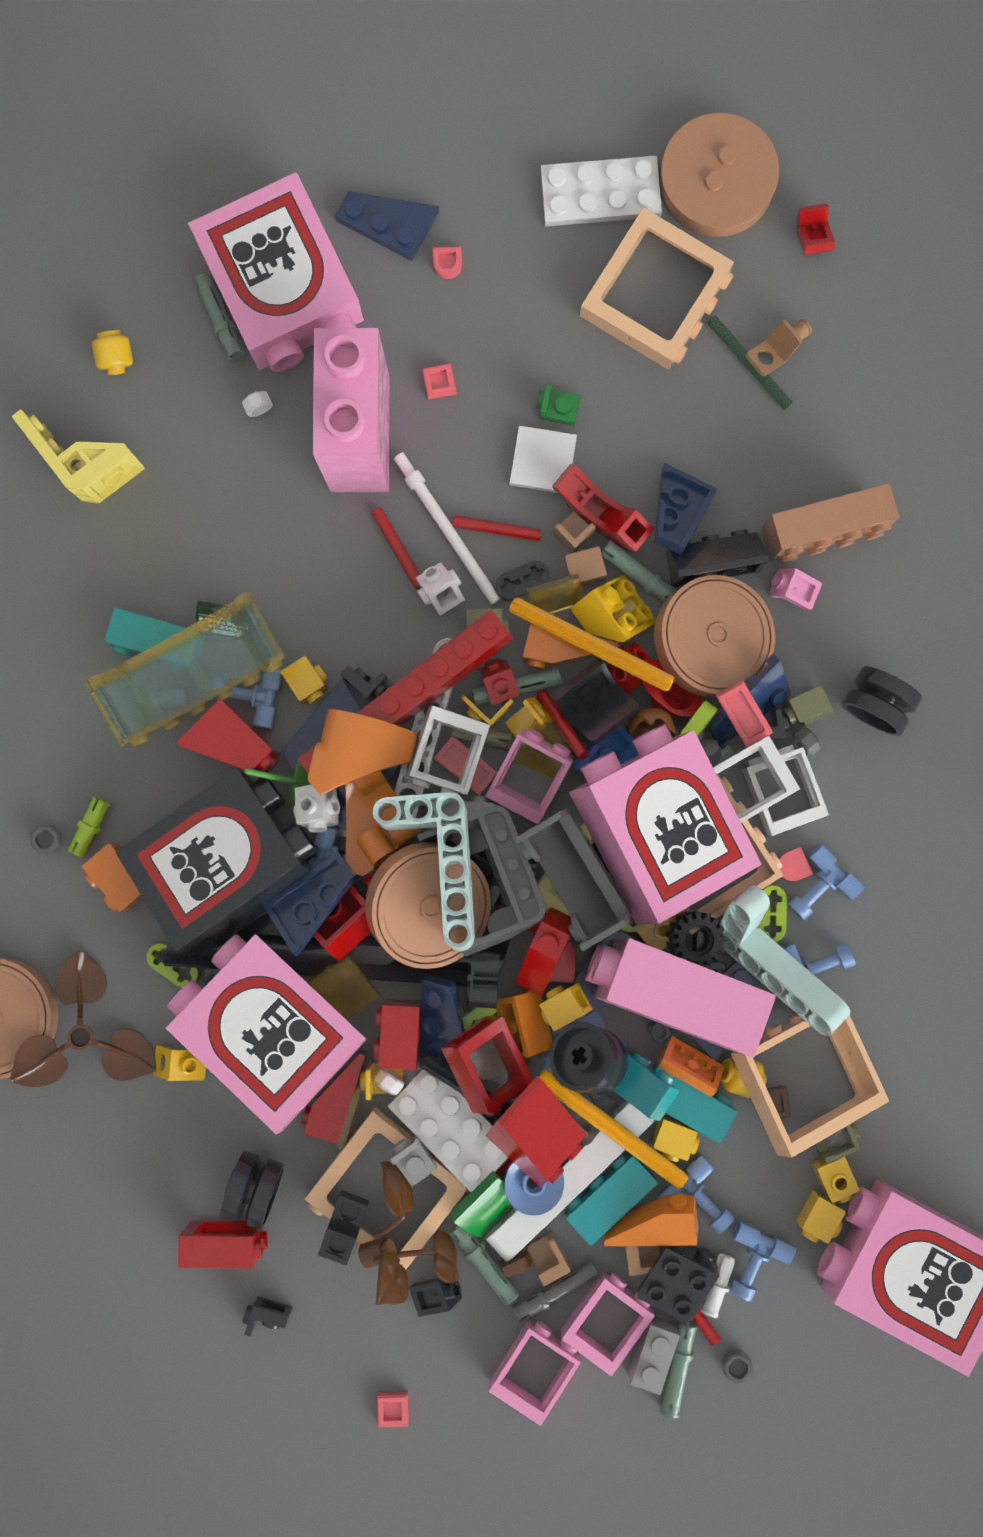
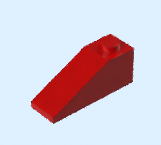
(545, 952)
(329, 1110)

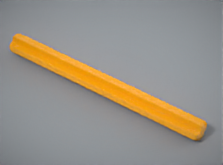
(591, 644)
(615, 1131)

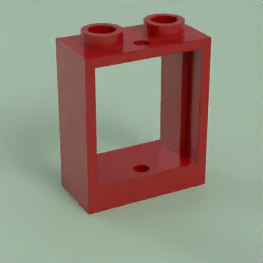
(458, 1058)
(220, 1245)

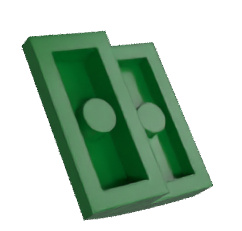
(483, 1207)

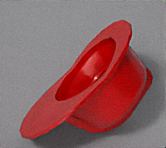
(675, 701)

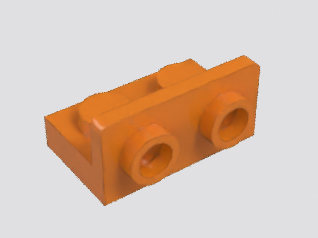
(691, 1066)

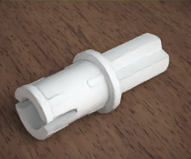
(715, 1297)

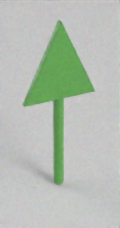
(299, 779)

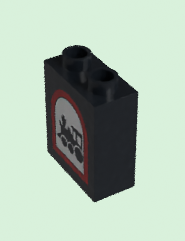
(217, 862)

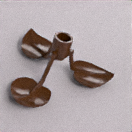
(41, 1062)
(392, 1276)

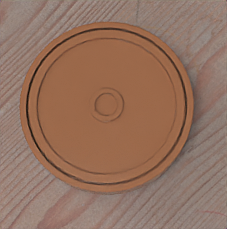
(718, 174)
(713, 634)
(407, 909)
(25, 1009)

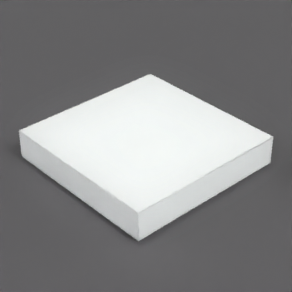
(541, 458)

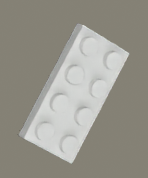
(600, 190)
(449, 1128)

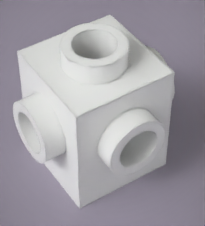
(440, 588)
(316, 810)

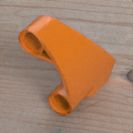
(356, 748)
(366, 840)

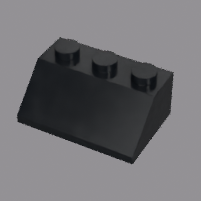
(727, 556)

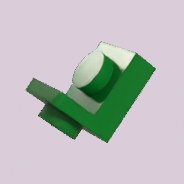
(558, 405)

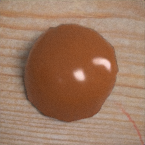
(648, 720)

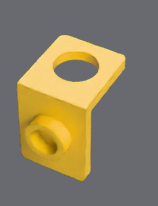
(477, 715)
(524, 717)
(179, 1065)
(368, 1083)

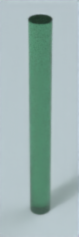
(740, 352)

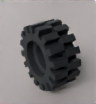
(713, 937)

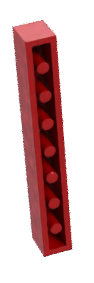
(435, 674)

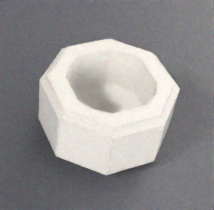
(257, 403)
(389, 1081)

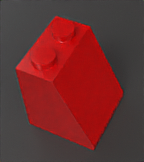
(230, 739)
(537, 1133)

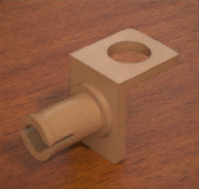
(780, 345)

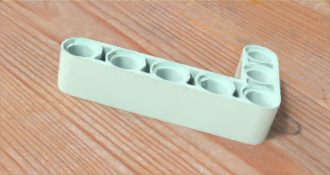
(447, 855)
(776, 967)

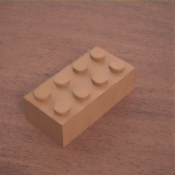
(830, 523)

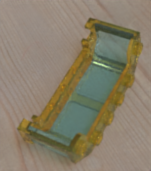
(187, 671)

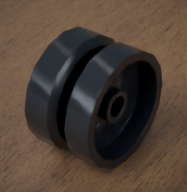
(881, 700)
(588, 1059)
(252, 1190)

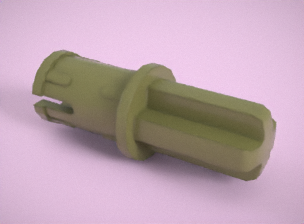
(491, 738)

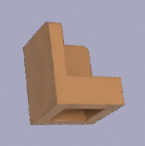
(573, 532)
(588, 565)
(548, 1258)
(640, 1258)

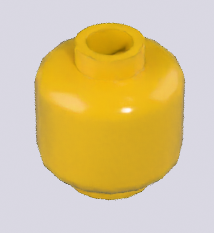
(112, 352)
(732, 1079)

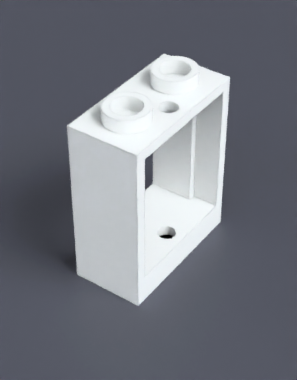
(458, 722)
(777, 768)
(818, 807)

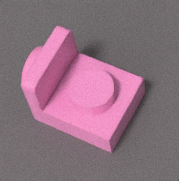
(795, 587)

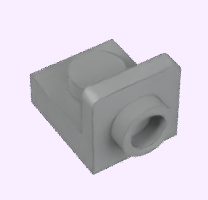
(412, 1160)

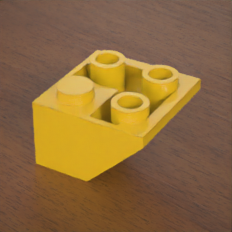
(614, 611)

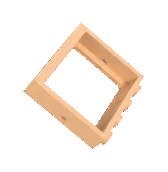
(629, 331)
(765, 873)
(857, 1065)
(380, 1123)

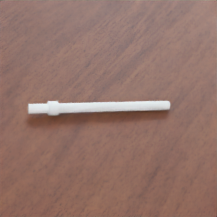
(416, 482)

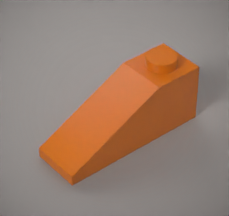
(549, 650)
(659, 1223)

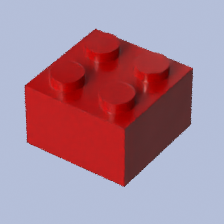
(345, 925)
(399, 1034)

